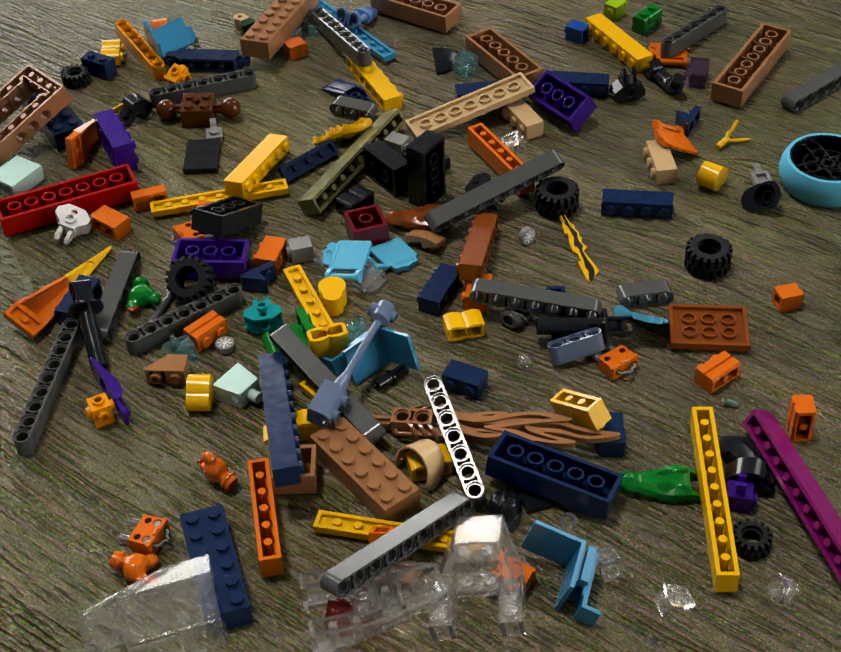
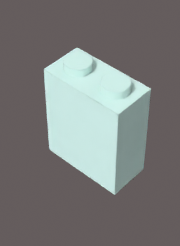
(19, 176)

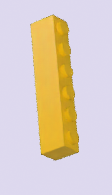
(618, 42)
(376, 85)
(256, 165)

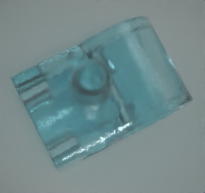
(465, 62)
(356, 327)
(180, 345)

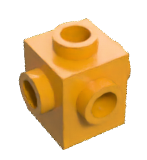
(177, 74)
(100, 410)

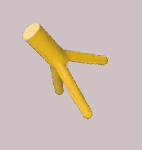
(726, 139)

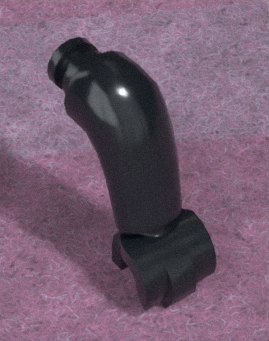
(671, 83)

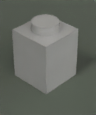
(397, 142)
(299, 249)

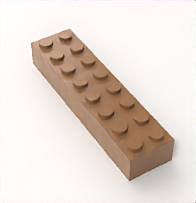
(275, 27)
(751, 65)

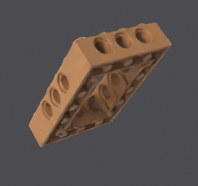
(50, 101)

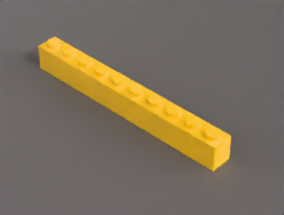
(714, 501)

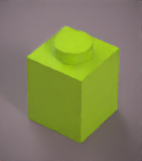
(615, 9)

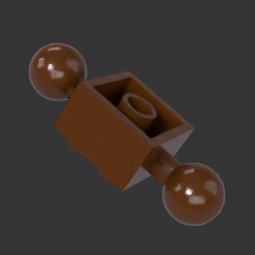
(197, 109)

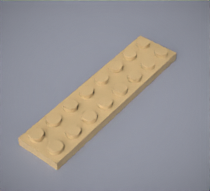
(471, 105)

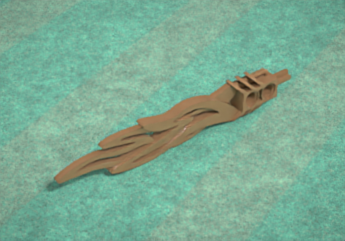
(487, 427)

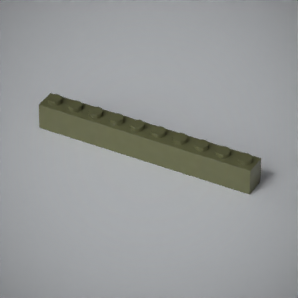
(348, 165)

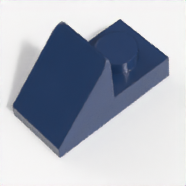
(688, 120)
(257, 278)

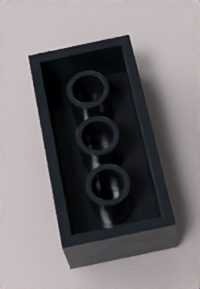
(426, 168)
(226, 216)

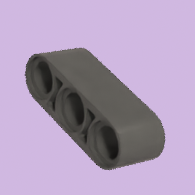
(353, 108)
(644, 293)

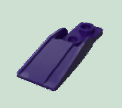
(112, 389)

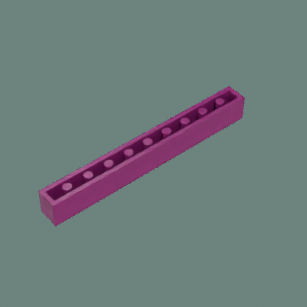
(798, 484)

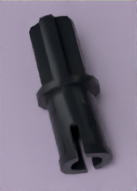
(390, 377)

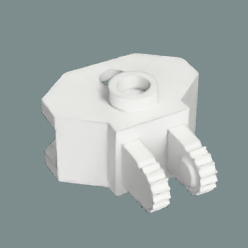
(71, 223)

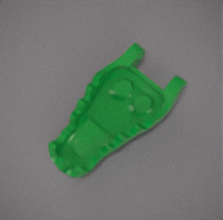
(665, 484)

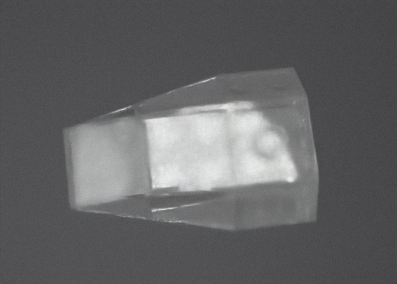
(159, 613)

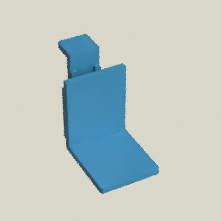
(170, 36)
(384, 348)
(579, 565)

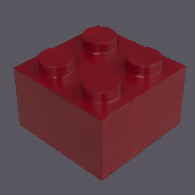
(366, 224)

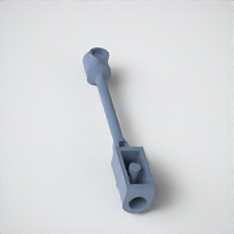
(333, 394)

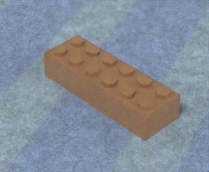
(433, 14)
(501, 56)
(365, 471)

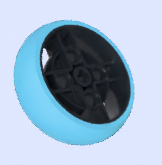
(819, 174)

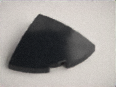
(443, 59)
(738, 447)

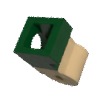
(242, 22)

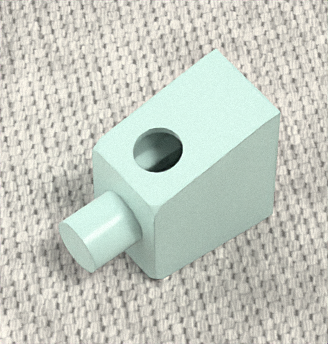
(238, 387)

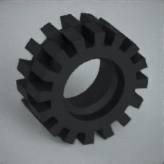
(75, 76)
(754, 530)

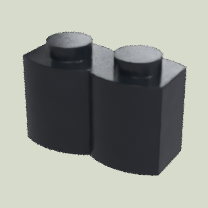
(355, 198)

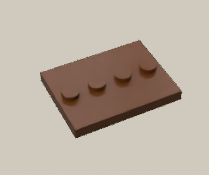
(708, 327)

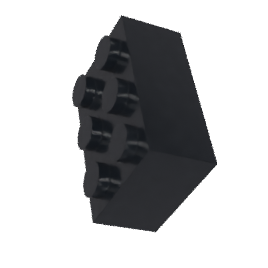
(386, 167)

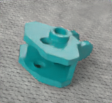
(263, 316)

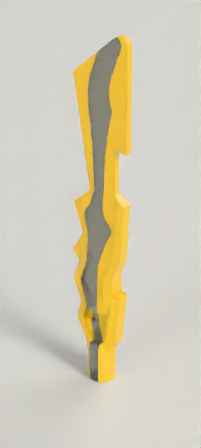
(575, 242)

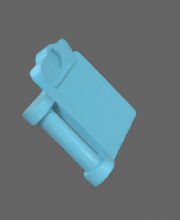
(393, 255)
(346, 256)
(621, 311)

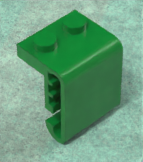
(300, 328)

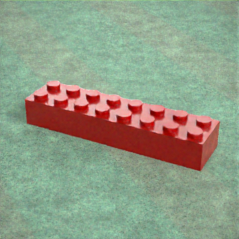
(88, 192)

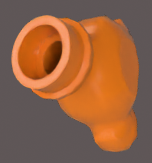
(217, 471)
(134, 565)

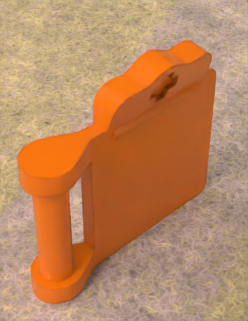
(678, 60)
(672, 137)

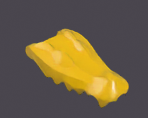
(346, 131)

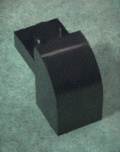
(134, 105)
(755, 471)

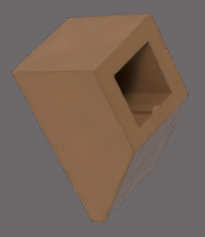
(169, 370)

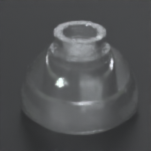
(781, 589)

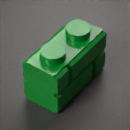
(647, 19)

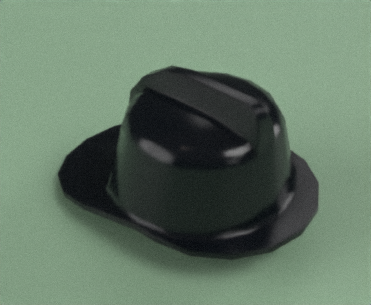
(761, 196)
(507, 504)

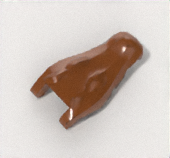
(411, 218)

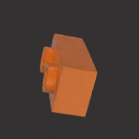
(142, 198)

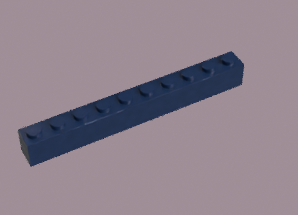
(280, 420)

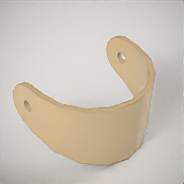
(431, 456)

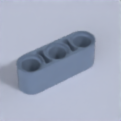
(576, 346)

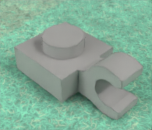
(214, 132)
(758, 176)

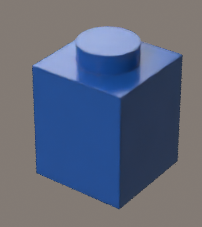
(577, 31)

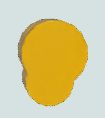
(712, 175)
(333, 295)
(199, 392)

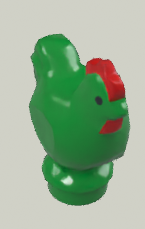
(141, 295)

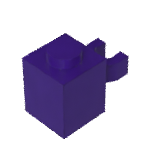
(741, 494)

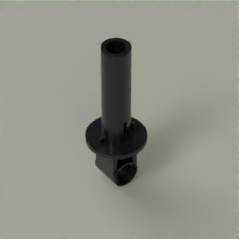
(85, 309)
(609, 325)

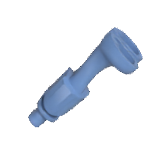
(358, 16)

